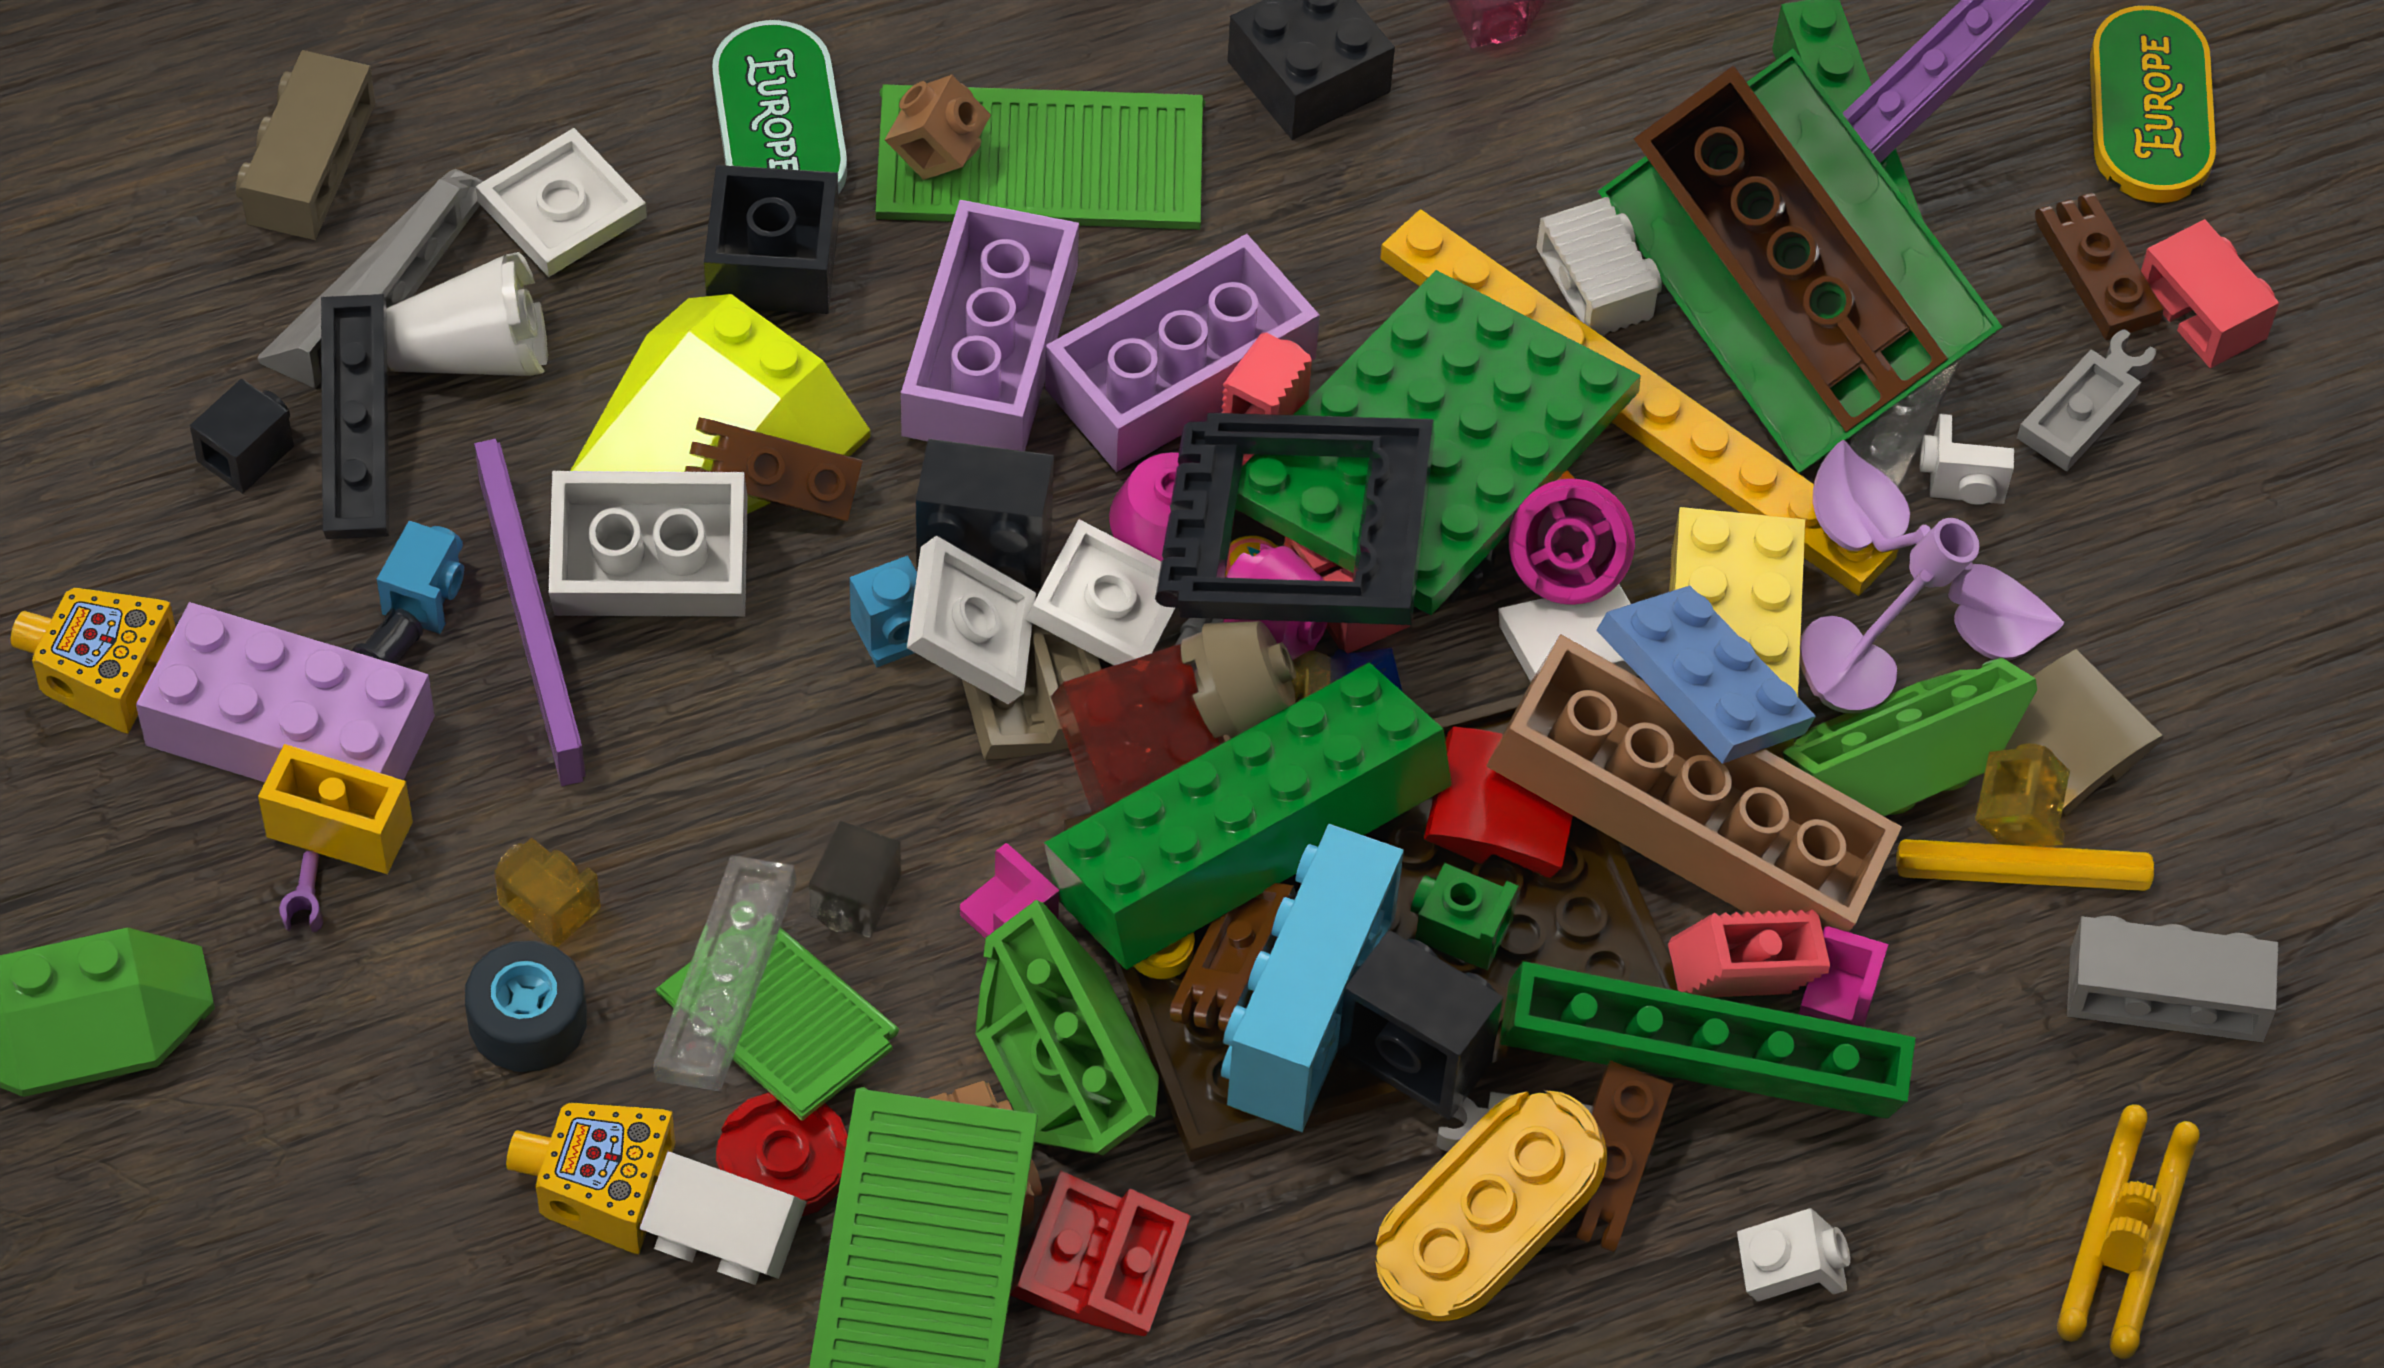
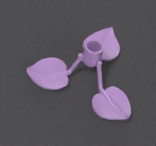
(1994, 611)

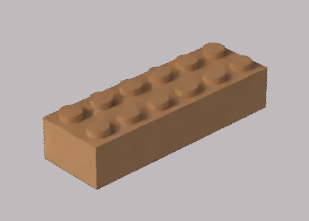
(1736, 828)

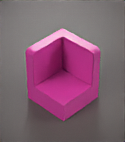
(1008, 893)
(1851, 982)

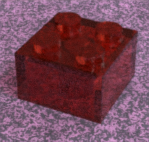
(1131, 724)

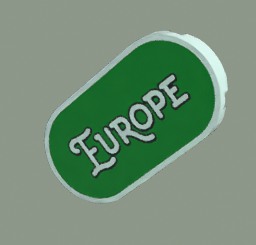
(778, 100)

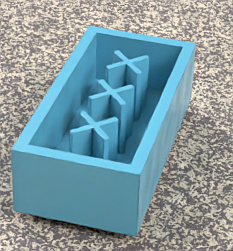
(1293, 1020)

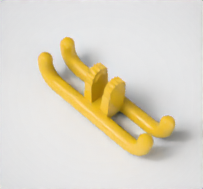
(2127, 1231)

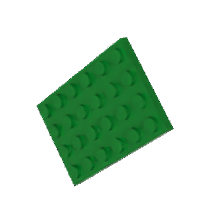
(1507, 415)

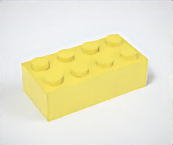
(1751, 578)

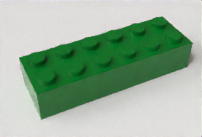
(1246, 814)

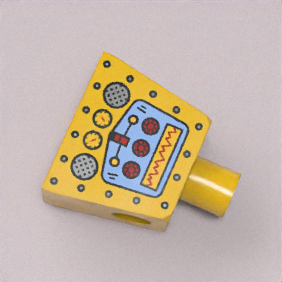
(97, 651)
(597, 1168)

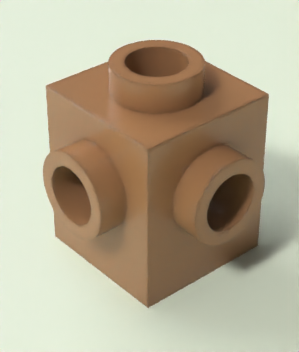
(937, 126)

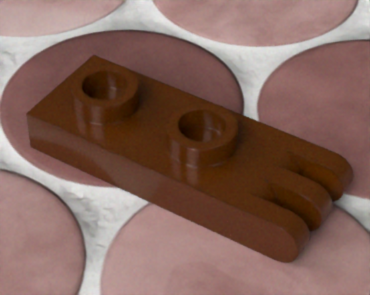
(2099, 266)
(781, 469)
(1225, 960)
(1628, 1114)

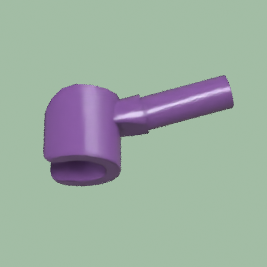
(304, 895)

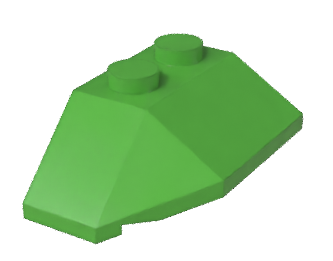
(1918, 737)
(97, 1008)
(1061, 1037)

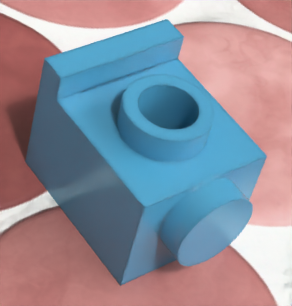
(422, 574)
(883, 609)

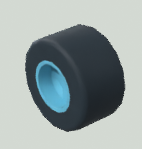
(541, 987)

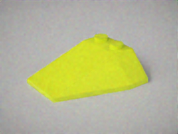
(724, 366)

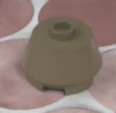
(1239, 675)

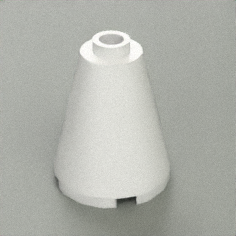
(471, 324)

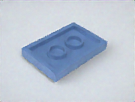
(1706, 673)

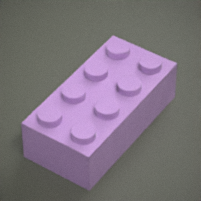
(989, 326)
(1168, 350)
(244, 689)

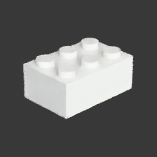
(648, 543)

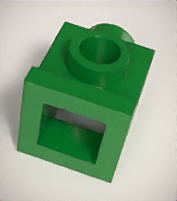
(1464, 914)

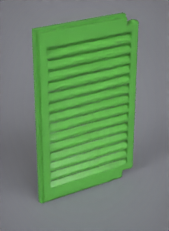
(804, 1029)

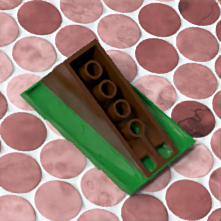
(1796, 256)

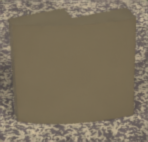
(1030, 721)
(2084, 726)

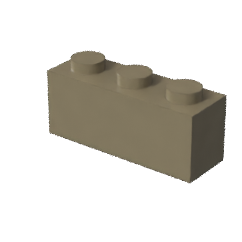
(306, 144)

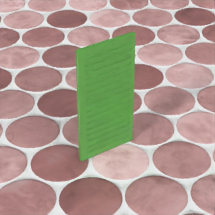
(1063, 158)
(924, 1234)

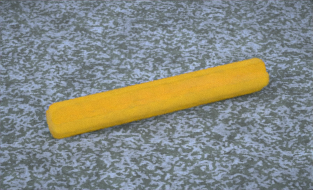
(2025, 864)

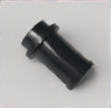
(392, 637)

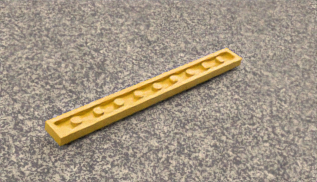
(1659, 414)

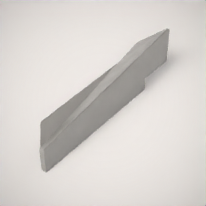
(390, 267)

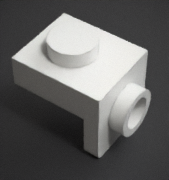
(1965, 470)
(1793, 1255)

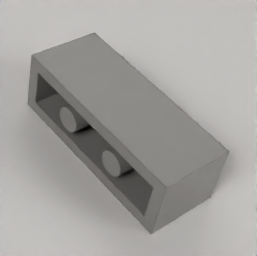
(2172, 978)

